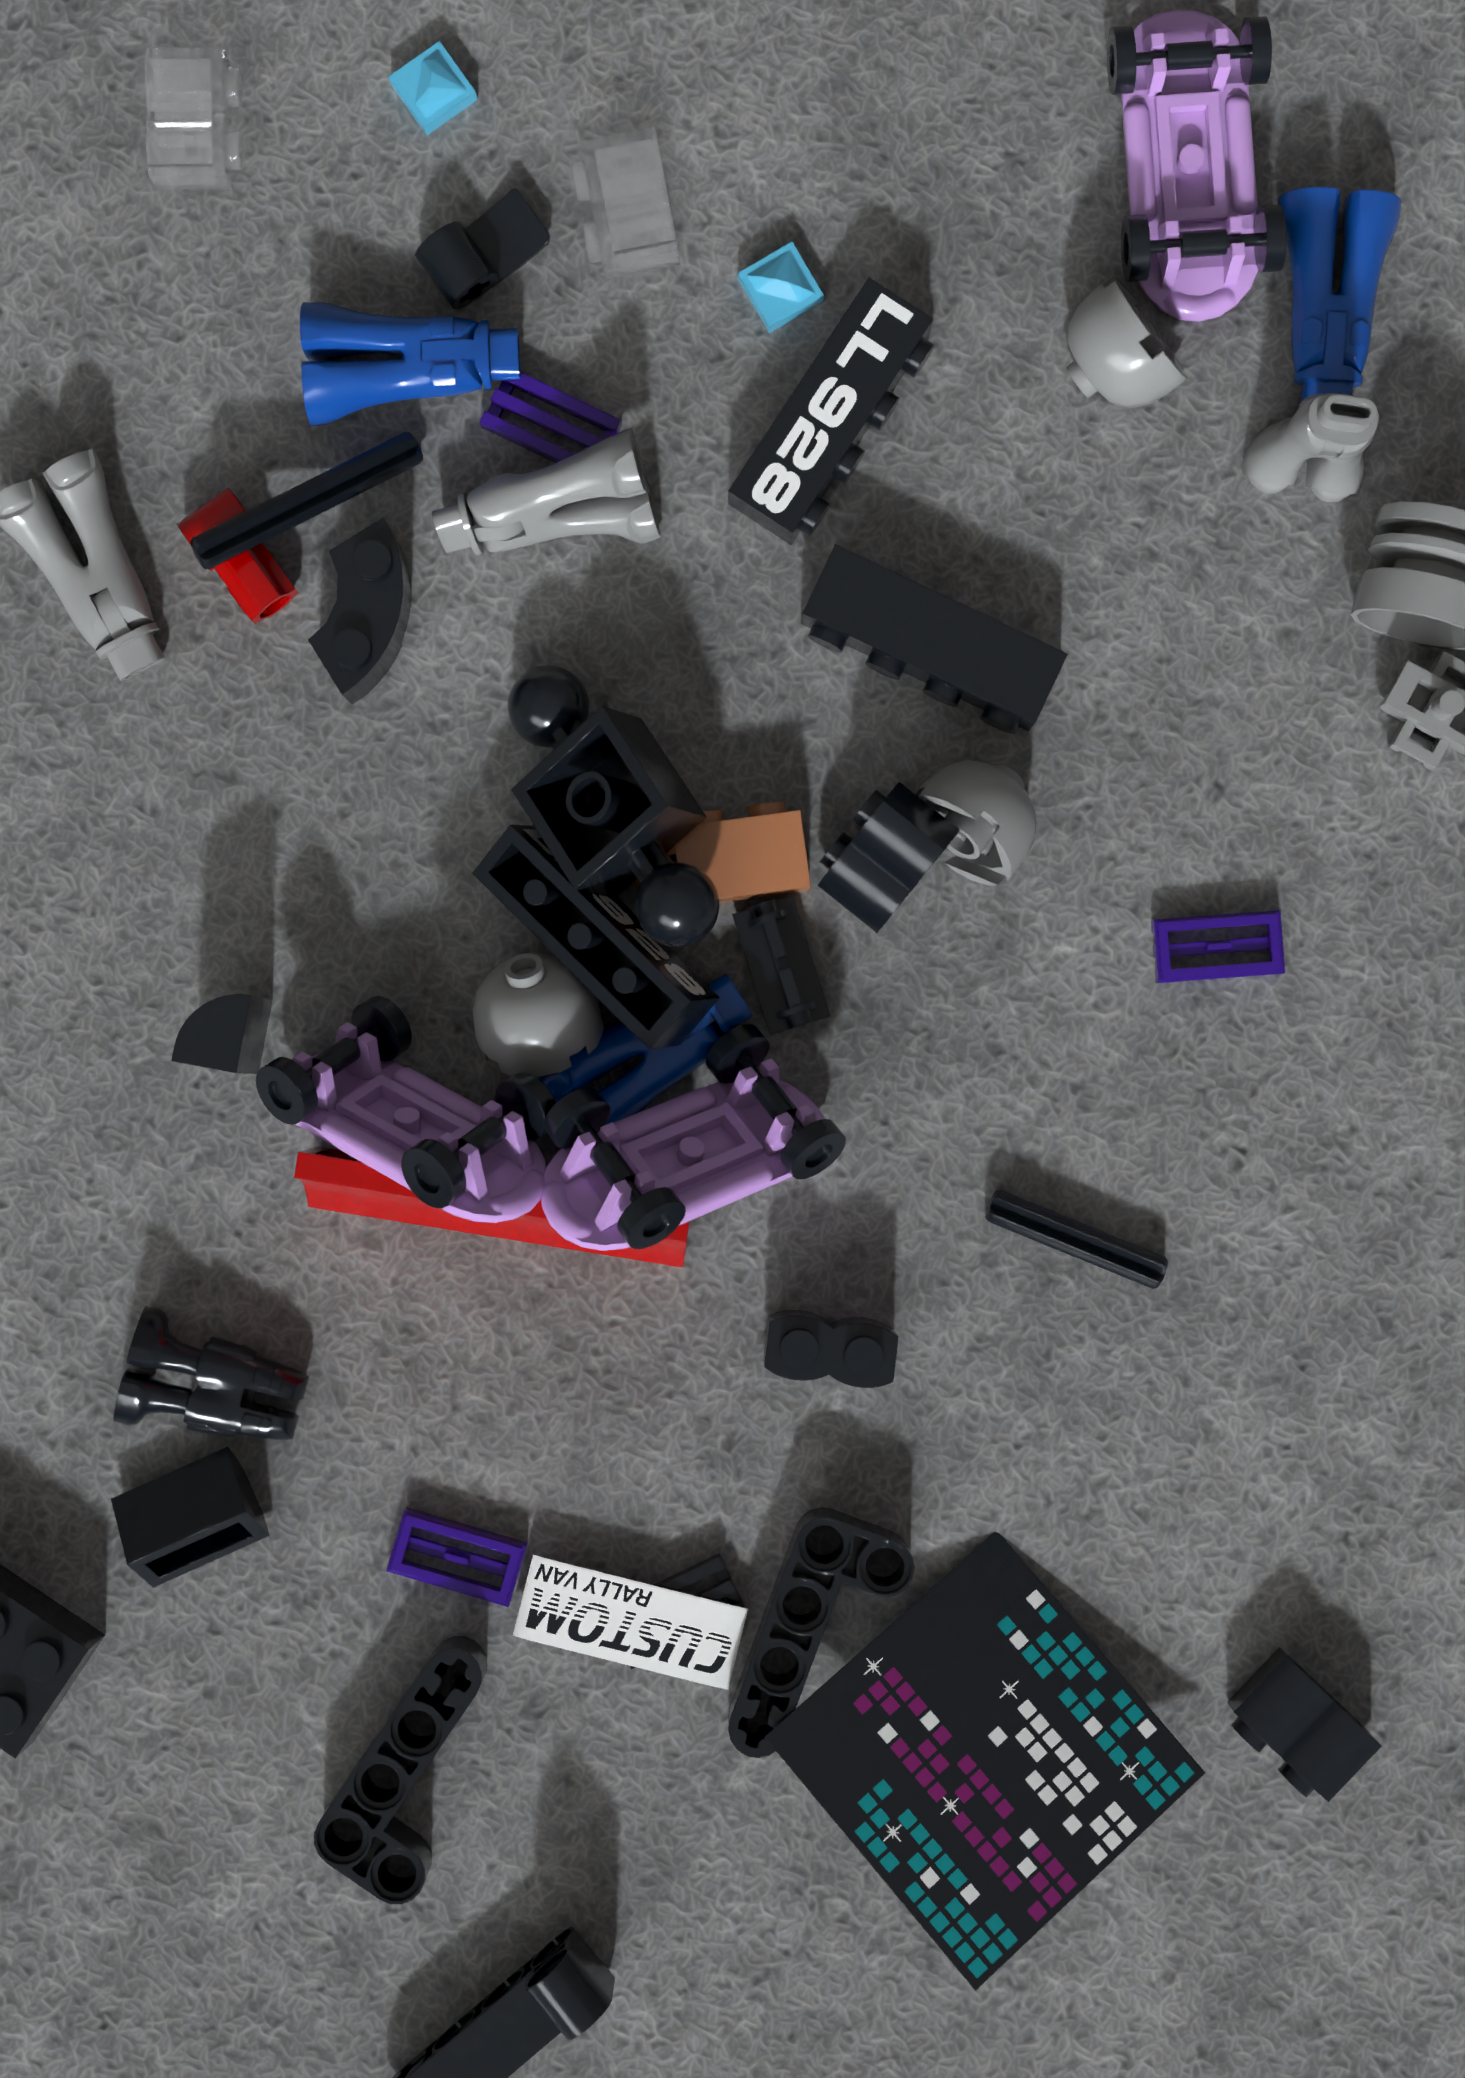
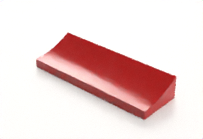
(348, 1186)

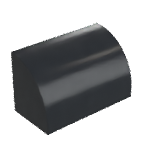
(225, 1034)
(188, 1518)

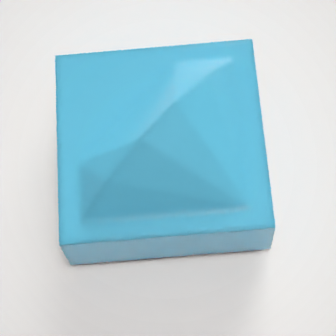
(433, 88)
(780, 287)

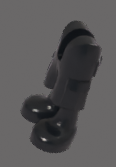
(224, 1389)

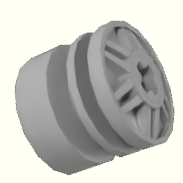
(1424, 579)

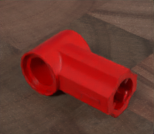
(252, 576)

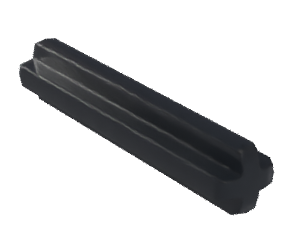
(1076, 1239)

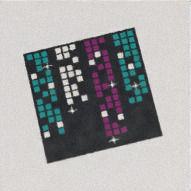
(985, 1758)

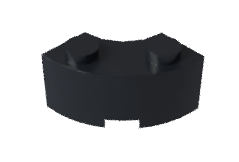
(369, 612)

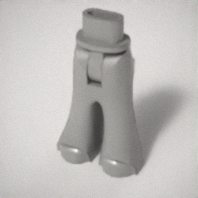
(1326, 432)
(583, 494)
(105, 595)

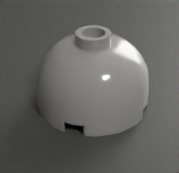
(1120, 349)
(990, 812)
(535, 1015)

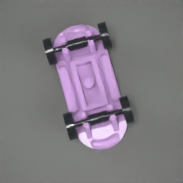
(1191, 161)
(410, 1127)
(682, 1157)

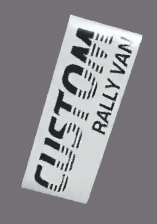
(630, 1622)

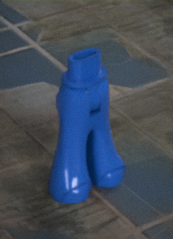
(1328, 328)
(438, 358)
(659, 1066)

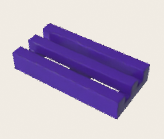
(503, 400)
(1163, 950)
(463, 1532)

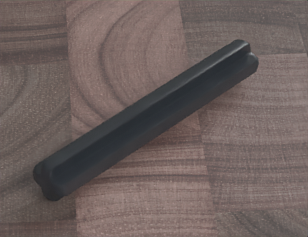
(306, 500)

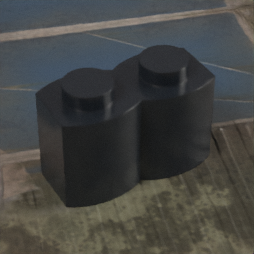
(887, 855)
(849, 1349)
(1302, 1725)

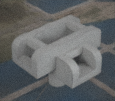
(1442, 716)

